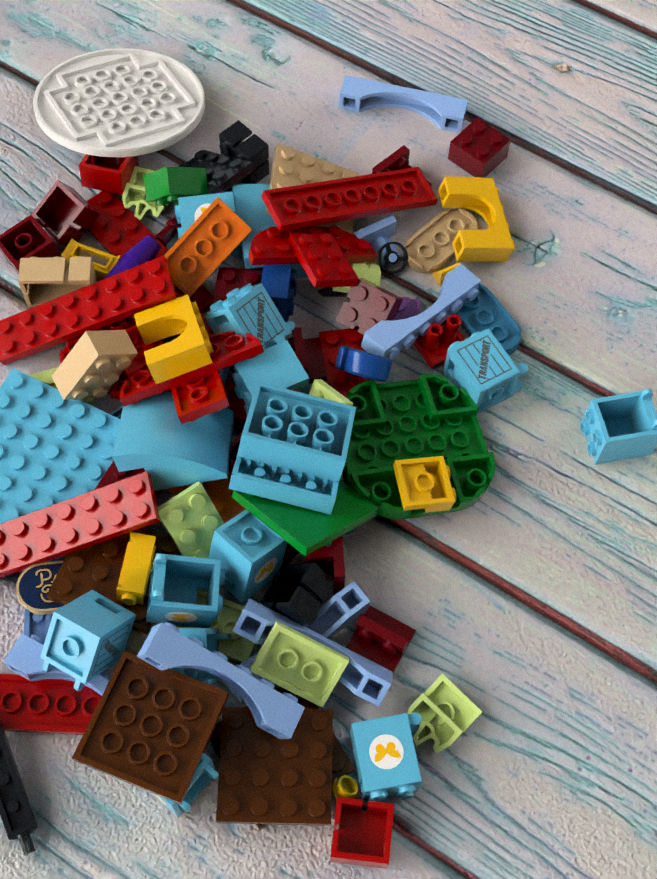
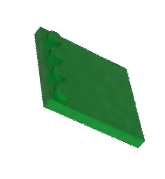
(308, 528)

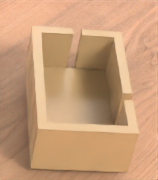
(53, 277)
(94, 364)

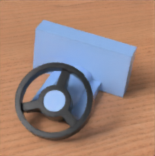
(377, 235)

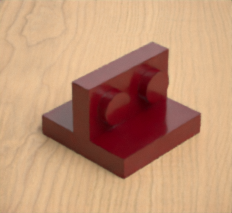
(309, 354)
(331, 562)
(381, 638)

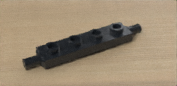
(14, 803)

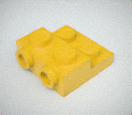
(424, 484)

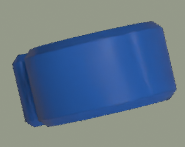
(363, 364)

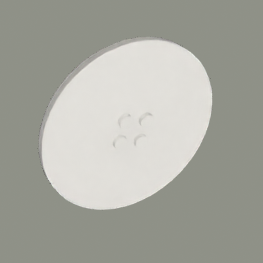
(119, 102)

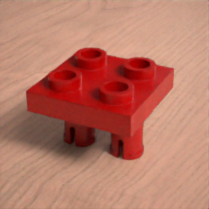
(435, 343)

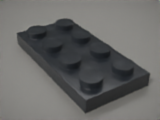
(221, 170)

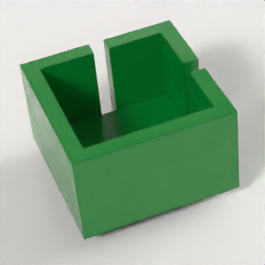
(171, 183)

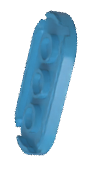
(489, 313)

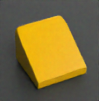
(440, 275)

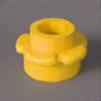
(345, 787)

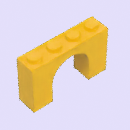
(483, 198)
(185, 352)

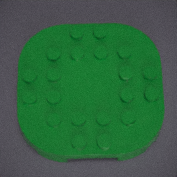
(415, 422)

